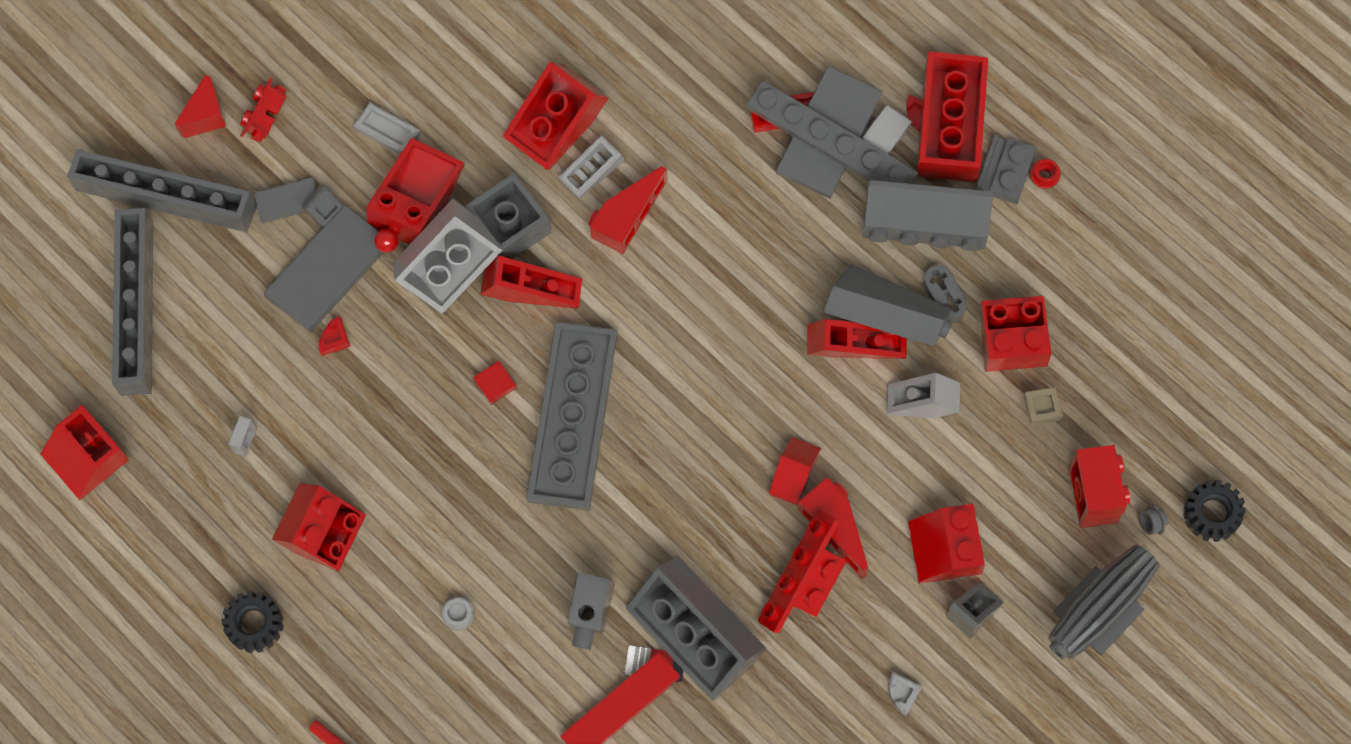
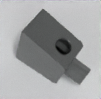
(594, 594)

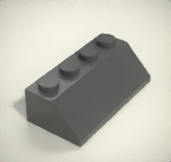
(927, 215)
(695, 627)

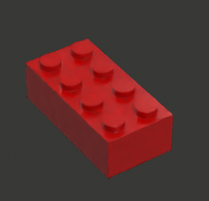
(952, 116)

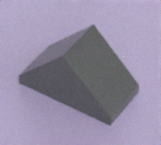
(974, 609)

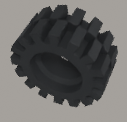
(1227, 497)
(239, 608)

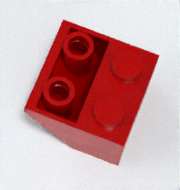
(1015, 333)
(82, 452)
(319, 526)

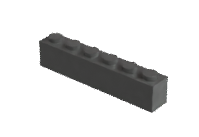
(162, 190)
(132, 302)

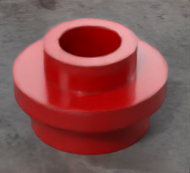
(1048, 166)

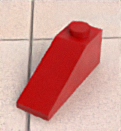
(625, 212)
(530, 284)
(853, 340)
(845, 539)

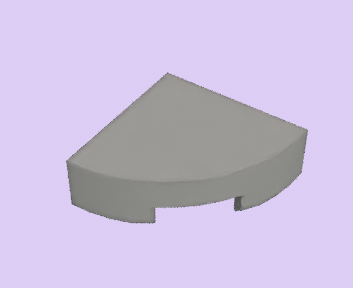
(903, 692)

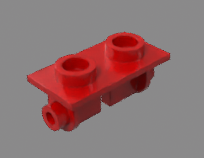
(266, 99)

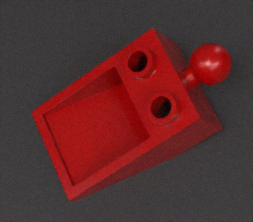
(412, 194)

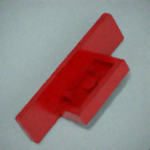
(807, 576)

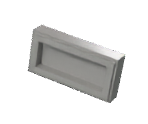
(385, 128)

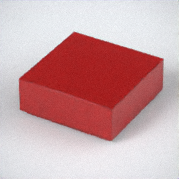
(494, 382)

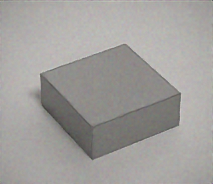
(242, 436)

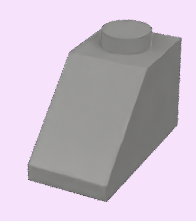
(924, 397)

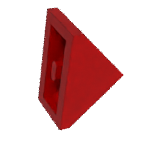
(201, 112)
(794, 471)

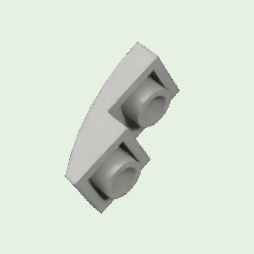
(887, 130)

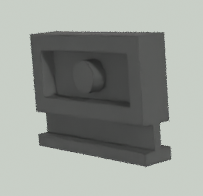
(1006, 169)

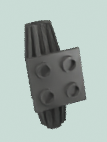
(1102, 604)

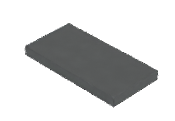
(844, 103)
(325, 269)

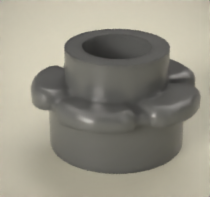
(1153, 520)

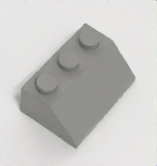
(446, 257)

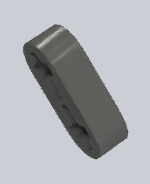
(950, 290)

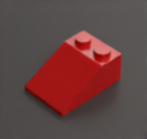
(554, 115)

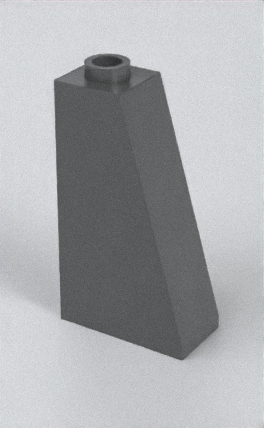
(887, 307)

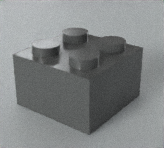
(511, 216)

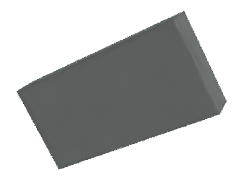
(284, 200)

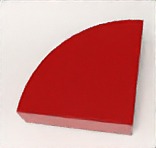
(914, 108)
(333, 337)

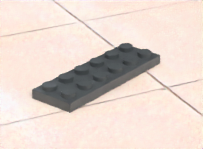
(572, 416)

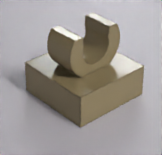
(1043, 406)

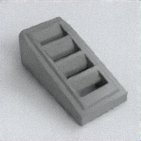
(598, 175)

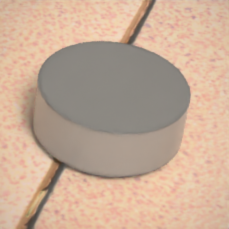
(458, 613)

